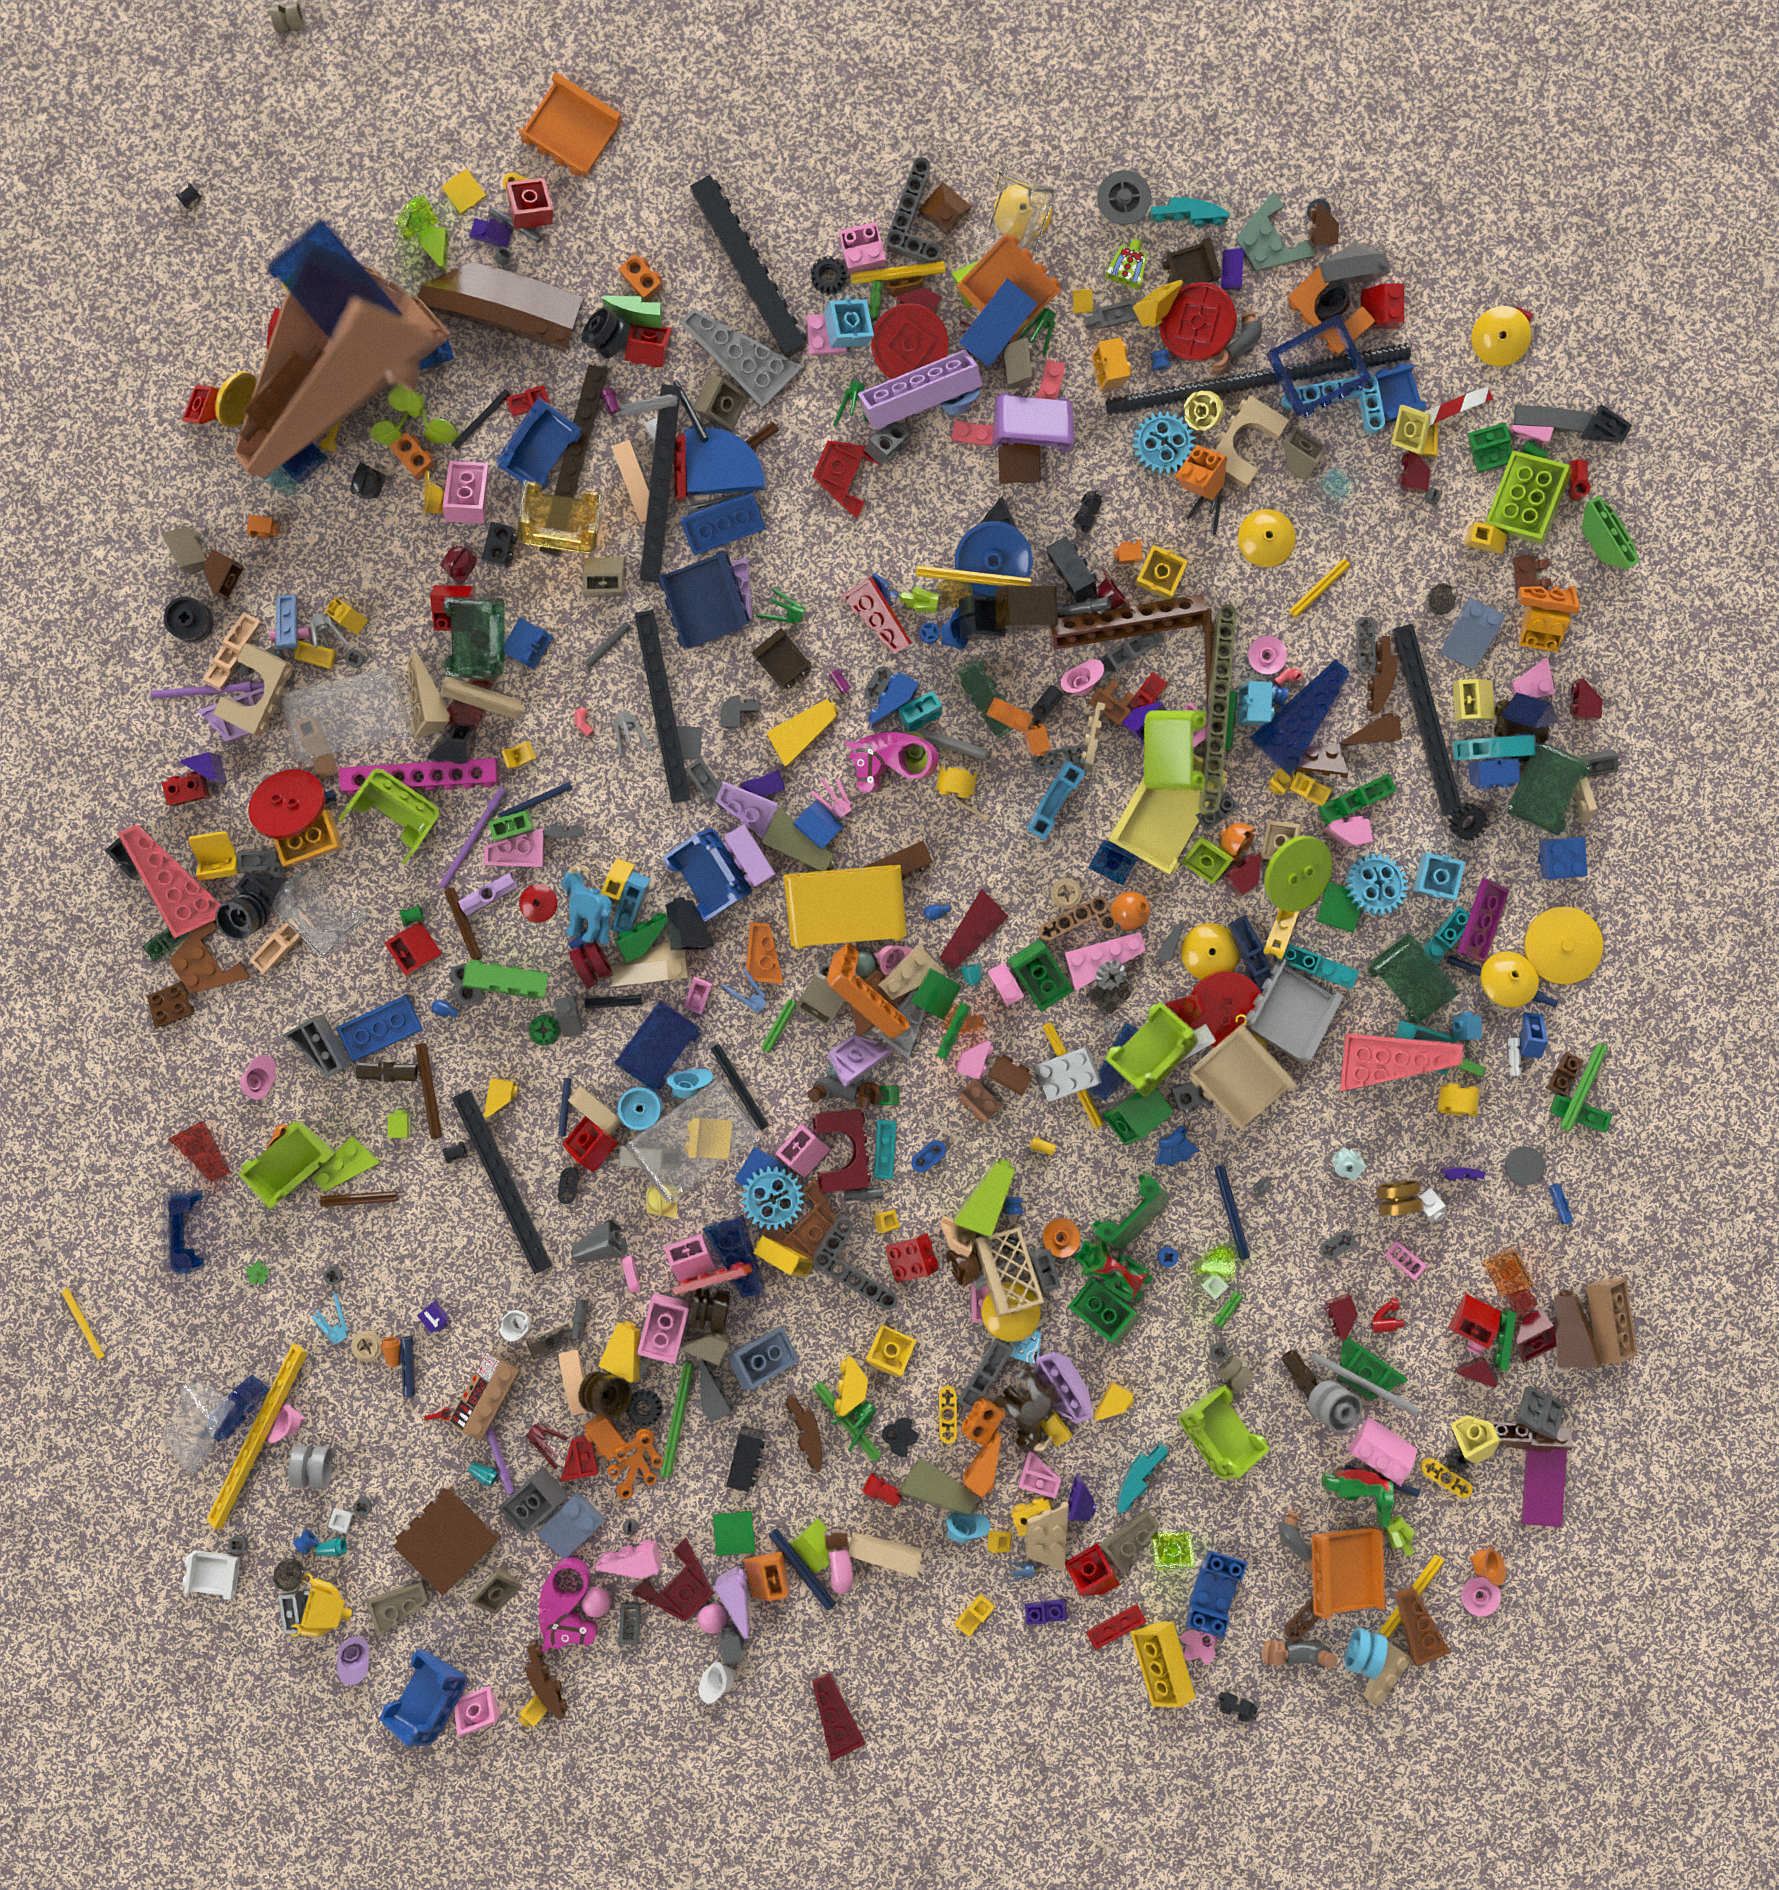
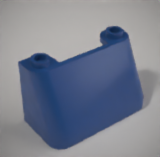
(537, 443)
(709, 872)
(425, 1701)

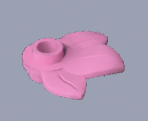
(1197, 1647)

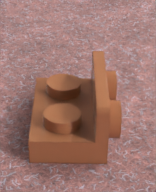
(979, 1100)

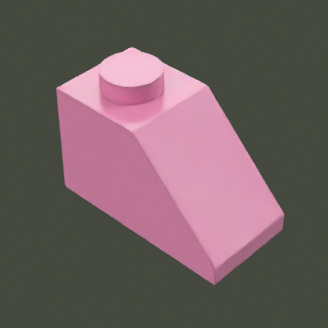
(1005, 984)

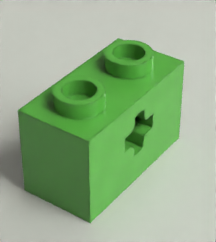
(511, 826)

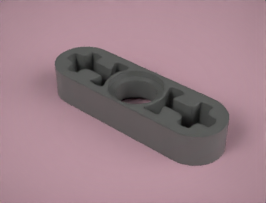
(1370, 659)
(1075, 760)

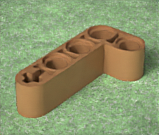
(1091, 913)

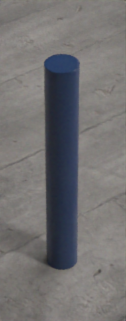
(564, 1107)

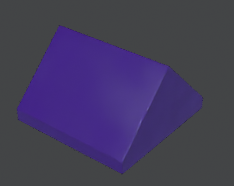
(207, 765)

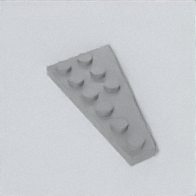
(748, 362)

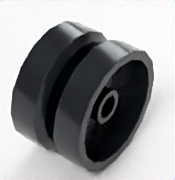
(605, 332)
(188, 619)

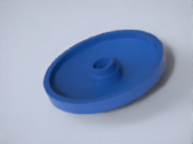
(996, 550)

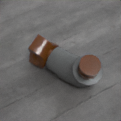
(832, 1087)

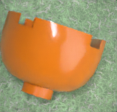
(1236, 839)
(1130, 910)

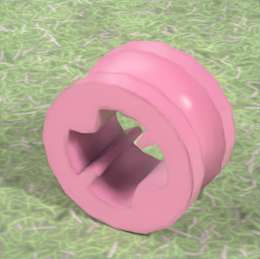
(1475, 1348)

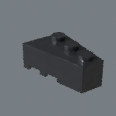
(1073, 569)
(746, 1459)

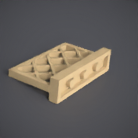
(481, 697)
(991, 1272)

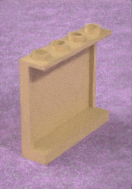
(1241, 1077)

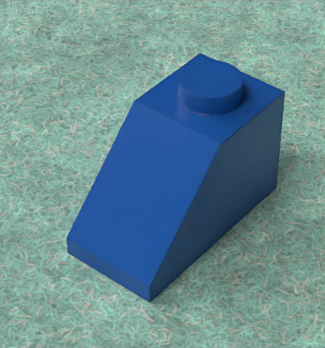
(1533, 1035)

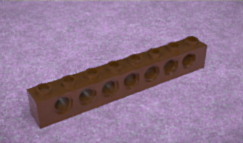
(1129, 621)

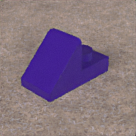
(491, 232)

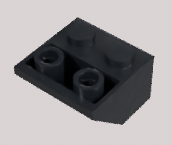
(454, 745)

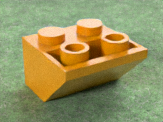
(1543, 628)

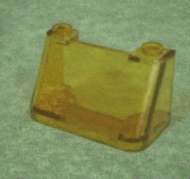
(558, 519)

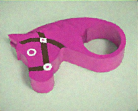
(886, 749)
(556, 1618)

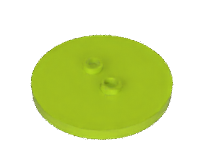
(1298, 873)

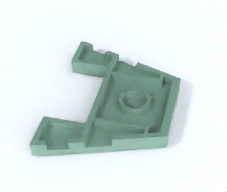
(1262, 242)

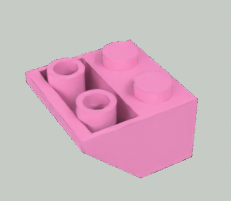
(862, 248)
(1352, 833)
(973, 1059)
(803, 1150)
(690, 1257)

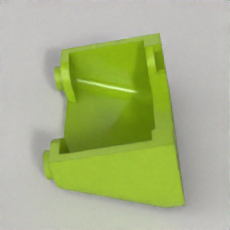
(1170, 750)
(1153, 1050)
(285, 1163)
(1222, 1435)

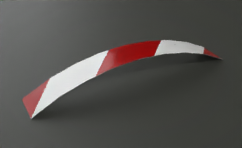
(1459, 404)

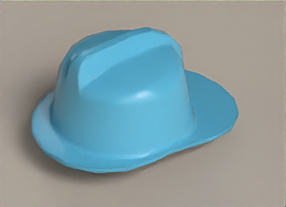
(686, 1083)
(964, 1528)

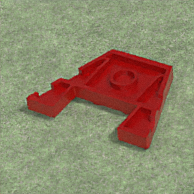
(837, 470)

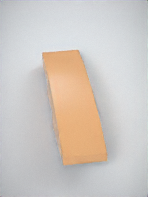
(632, 477)
(226, 659)

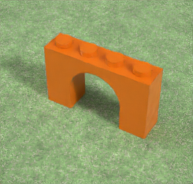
(1305, 300)

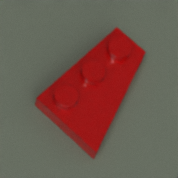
(679, 464)

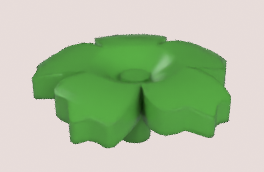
(257, 1273)

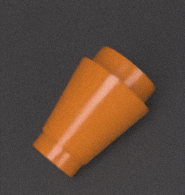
(391, 1351)

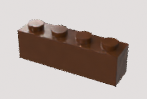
(910, 858)

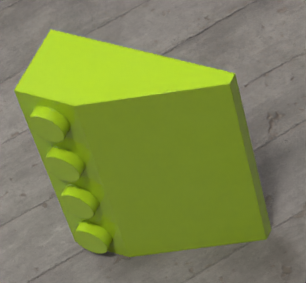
(1529, 497)

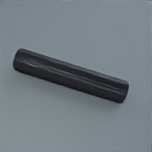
(616, 1001)

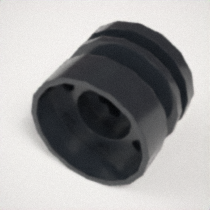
(242, 915)

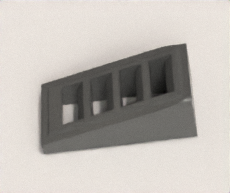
(1168, 948)
(625, 1640)

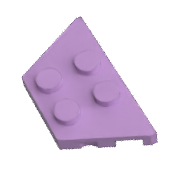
(227, 730)
(856, 1057)

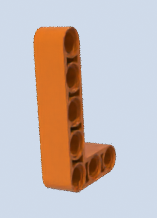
(861, 996)

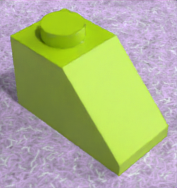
(435, 243)

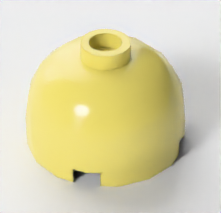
(1203, 410)

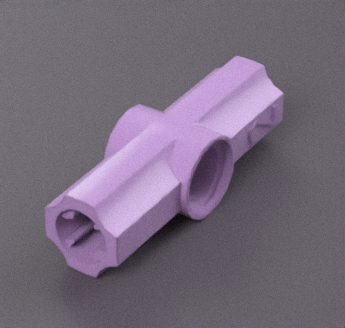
(477, 900)

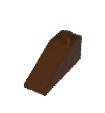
(1384, 729)

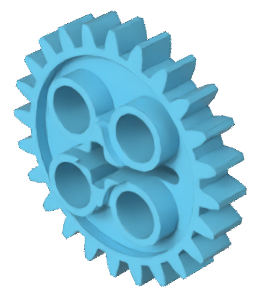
(1152, 457)
(1376, 884)
(765, 1181)

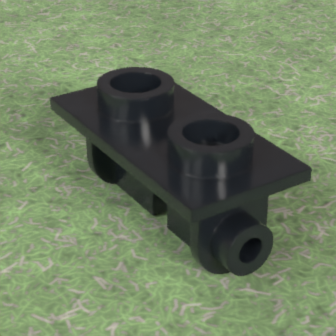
(1090, 503)
(1243, 1710)

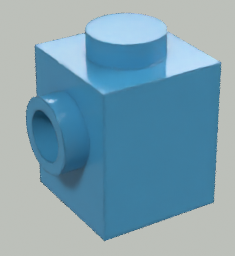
(1467, 1026)

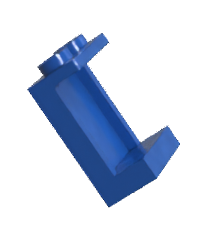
(1398, 388)

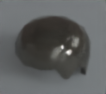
(1443, 592)
(284, 1578)

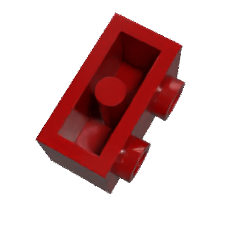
(185, 789)

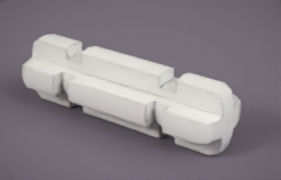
(1514, 1056)

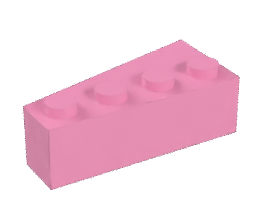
(1085, 961)

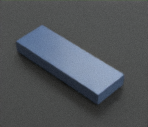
(286, 621)

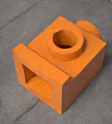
(262, 527)
(1128, 552)

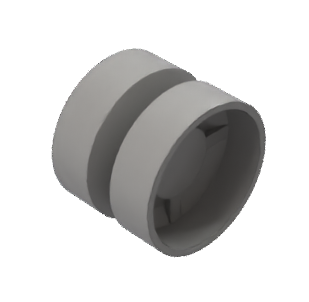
(1335, 1406)
(309, 1467)

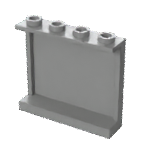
(1292, 1013)

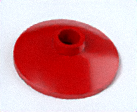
(547, 907)

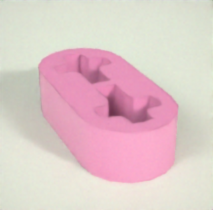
(631, 1274)

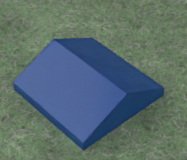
(818, 825)

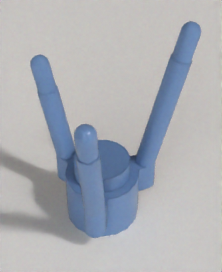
(755, 1002)

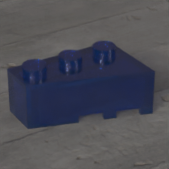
(246, 1399)

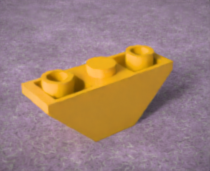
(851, 1387)

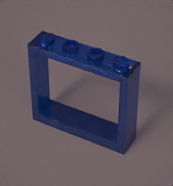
(1324, 401)

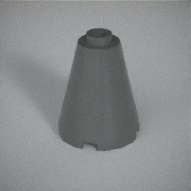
(600, 1244)

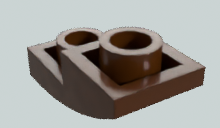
(1564, 1074)

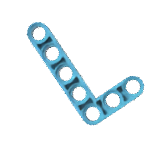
(1363, 395)

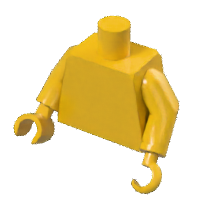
(322, 1609)

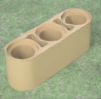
(598, 1113)

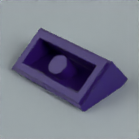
(1232, 269)

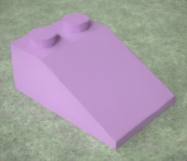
(734, 1594)

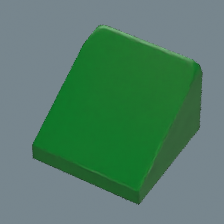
(890, 1095)

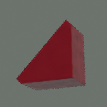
(1478, 1371)

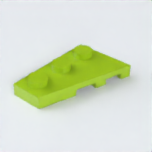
(346, 1163)

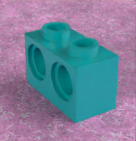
(920, 711)

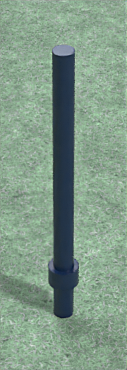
(1539, 997)

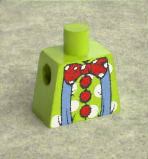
(1128, 265)

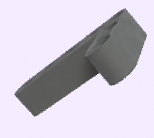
(907, 215)
(849, 1270)

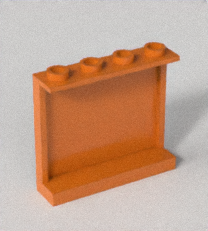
(571, 126)
(1009, 262)
(1348, 1571)

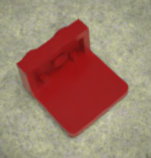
(912, 1258)

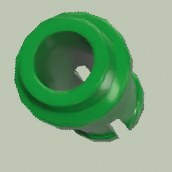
(1533, 449)

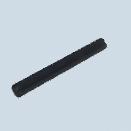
(739, 1086)

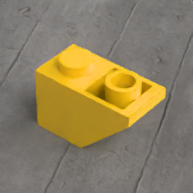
(1486, 538)
(346, 615)
(617, 879)

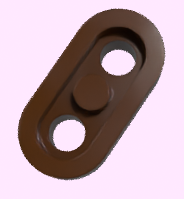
(904, 285)

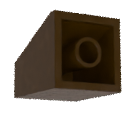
(1026, 607)

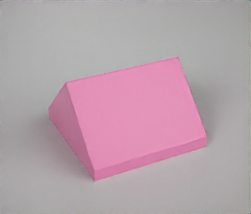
(476, 1711)

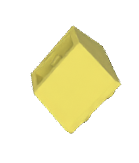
(1473, 700)

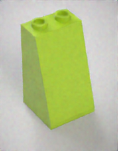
(986, 1200)

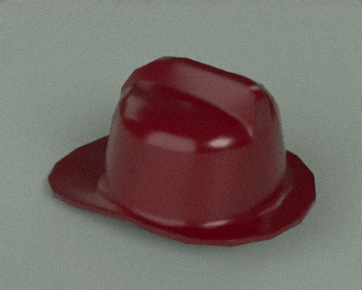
(459, 563)
(1109, 589)

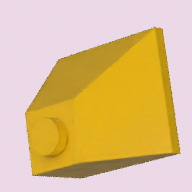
(1157, 304)

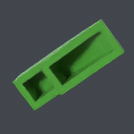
(635, 311)

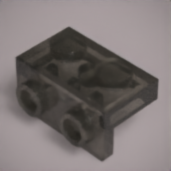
(1108, 1000)

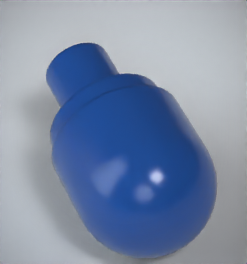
(935, 911)
(443, 1009)

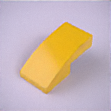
(1310, 789)
(974, 1615)

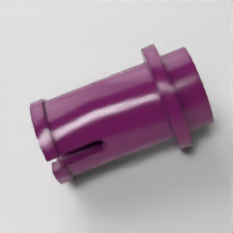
(610, 400)
(839, 680)

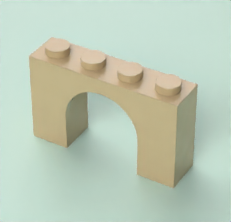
(1254, 415)
(274, 673)

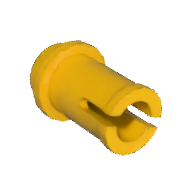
(1042, 1146)

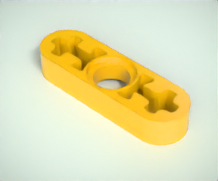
(942, 1429)
(1454, 1476)

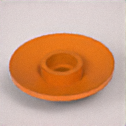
(1069, 1233)

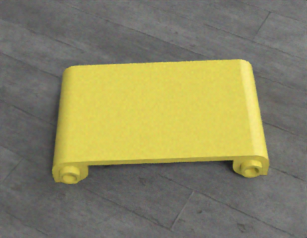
(1160, 822)

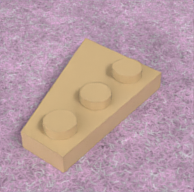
(1394, 1665)

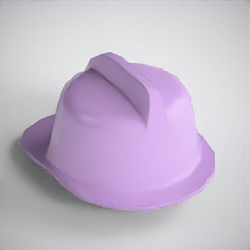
(353, 1660)

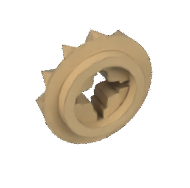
(1074, 898)
(358, 1342)

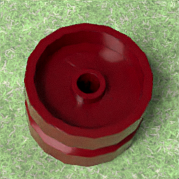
(590, 963)

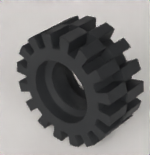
(819, 267)
(1476, 826)
(650, 1418)

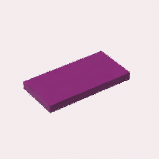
(1483, 920)
(1544, 1488)

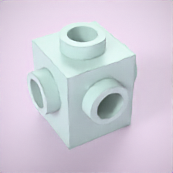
(1348, 1163)

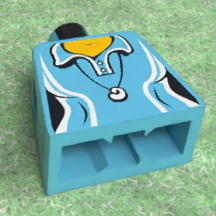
(1026, 1349)

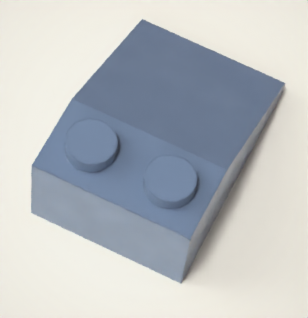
(1472, 633)
(762, 1358)
(571, 1525)

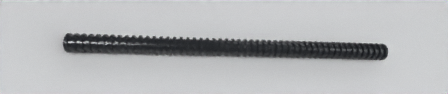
(1256, 379)

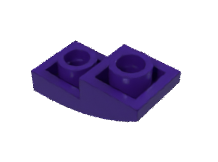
(764, 784)
(1454, 1173)
(1045, 1611)

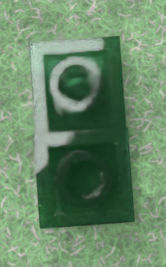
(162, 944)

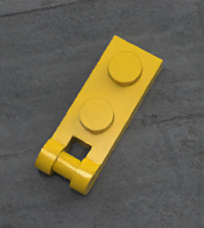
(1281, 932)

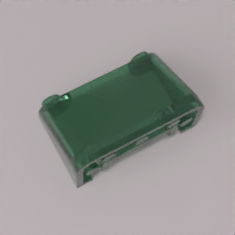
(476, 637)
(1547, 788)
(1413, 977)

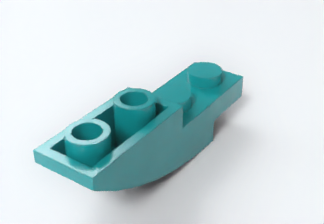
(1196, 210)
(1494, 747)
(1447, 934)
(1320, 966)
(1133, 1482)

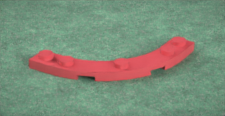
(982, 434)

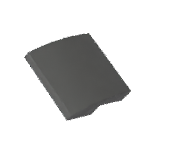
(1540, 1412)
(292, 1609)

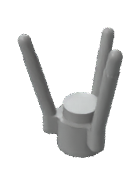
(321, 624)
(624, 721)

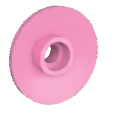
(1274, 648)
(1484, 1605)

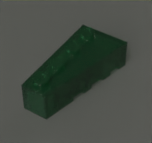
(982, 691)

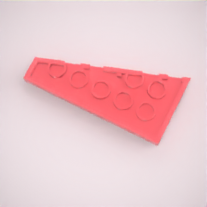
(175, 892)
(1383, 1059)

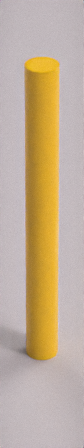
(82, 1323)

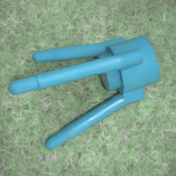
(333, 1333)

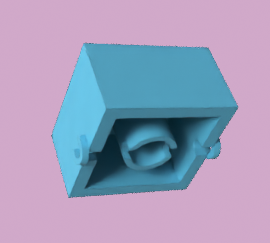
(848, 323)
(1256, 703)
(1439, 876)

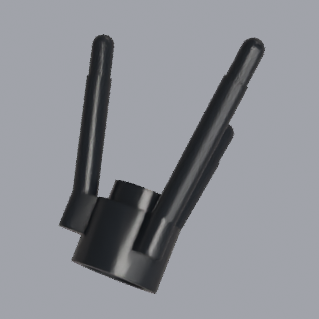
(1217, 500)

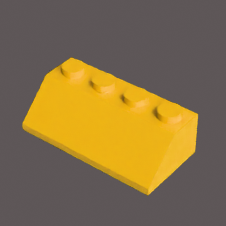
(1163, 1665)

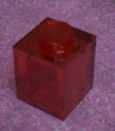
(1522, 1301)

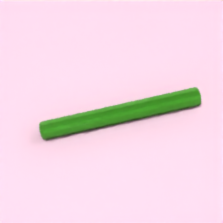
(1583, 1087)
(848, 1422)

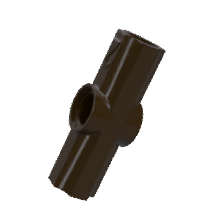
(386, 1071)
(1300, 1372)

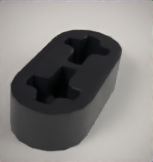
(572, 1186)

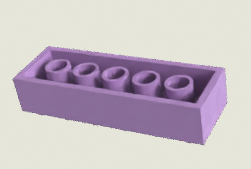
(920, 389)

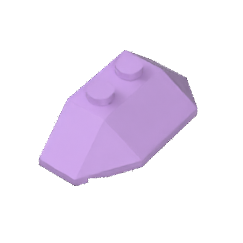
(1071, 1390)

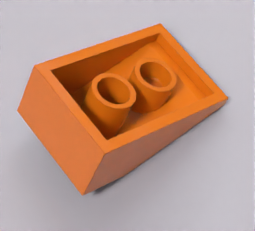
(982, 1470)

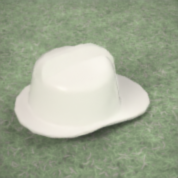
(715, 1682)

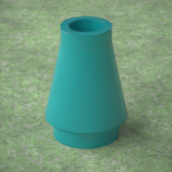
(483, 1474)
(334, 1547)

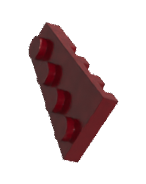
(975, 927)
(839, 1726)

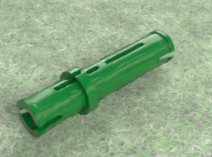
(953, 1031)

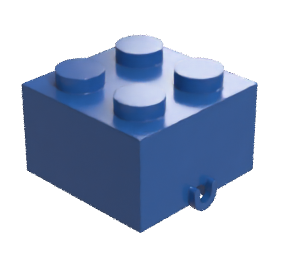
(1499, 772)
(1563, 857)

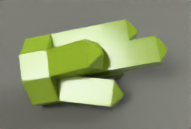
(920, 600)
(1400, 1535)

